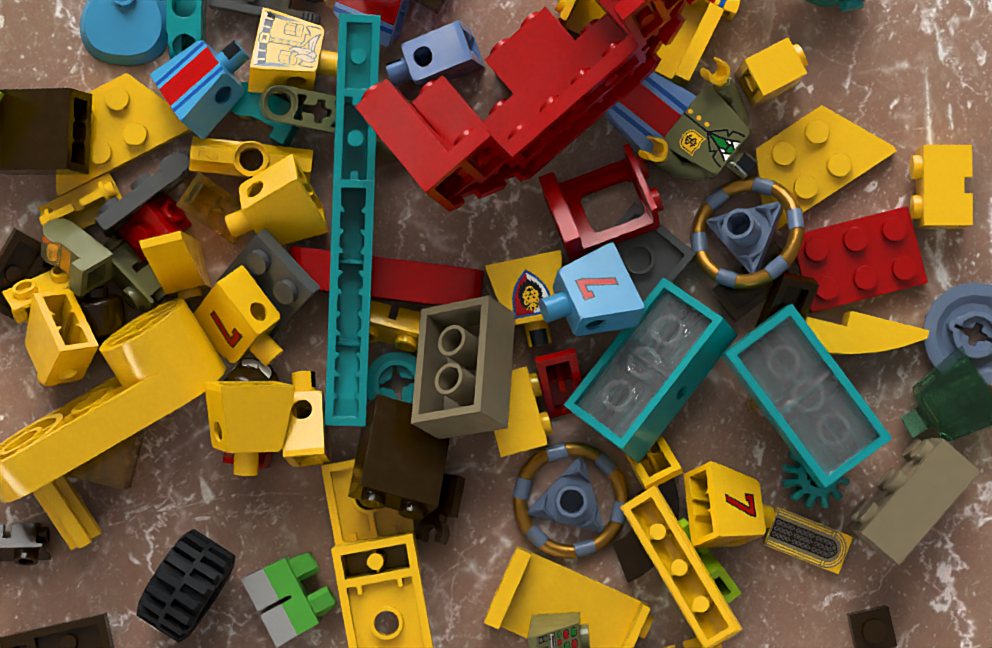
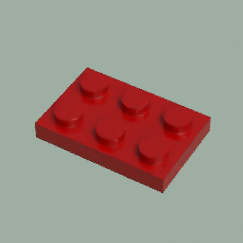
(861, 258)

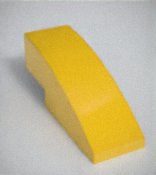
(864, 334)

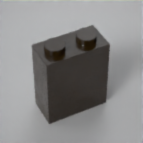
(45, 131)
(397, 461)

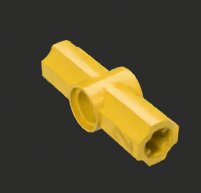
(224, 157)

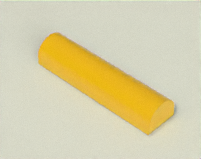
(681, 568)

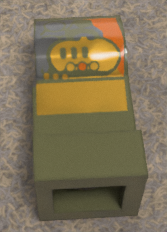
(76, 254)

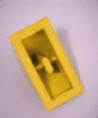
(657, 465)

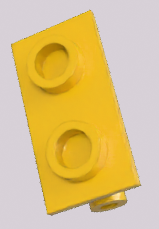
(81, 203)
(21, 293)
(400, 332)

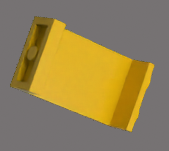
(677, 58)
(544, 587)

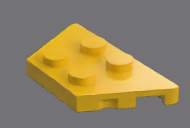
(124, 127)
(818, 157)

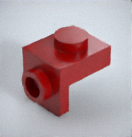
(154, 220)

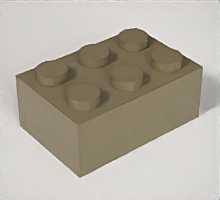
(463, 368)
(912, 498)

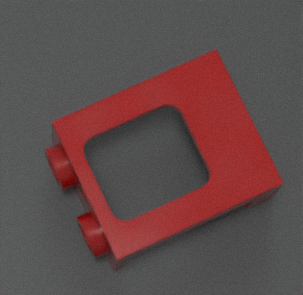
(570, 218)

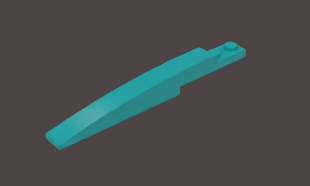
(351, 224)

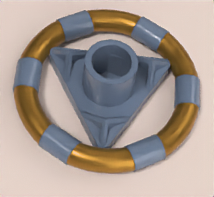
(748, 232)
(570, 500)

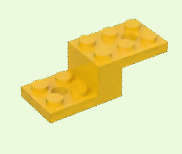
(375, 567)

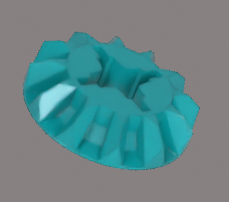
(382, 370)

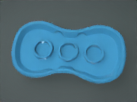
(124, 30)

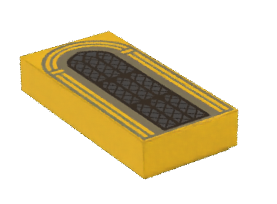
(807, 540)

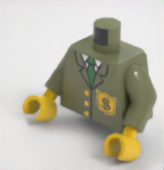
(707, 133)

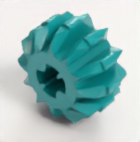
(800, 479)

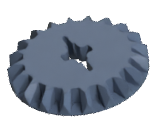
(963, 308)

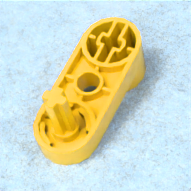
(157, 368)

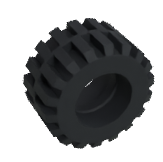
(185, 585)

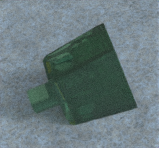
(951, 399)

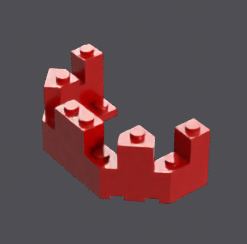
(557, 95)

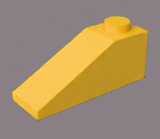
(177, 264)

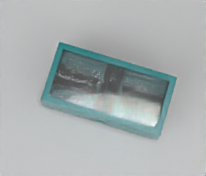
(651, 370)
(806, 396)

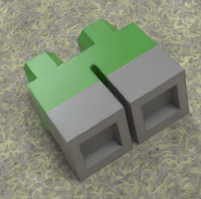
(284, 579)

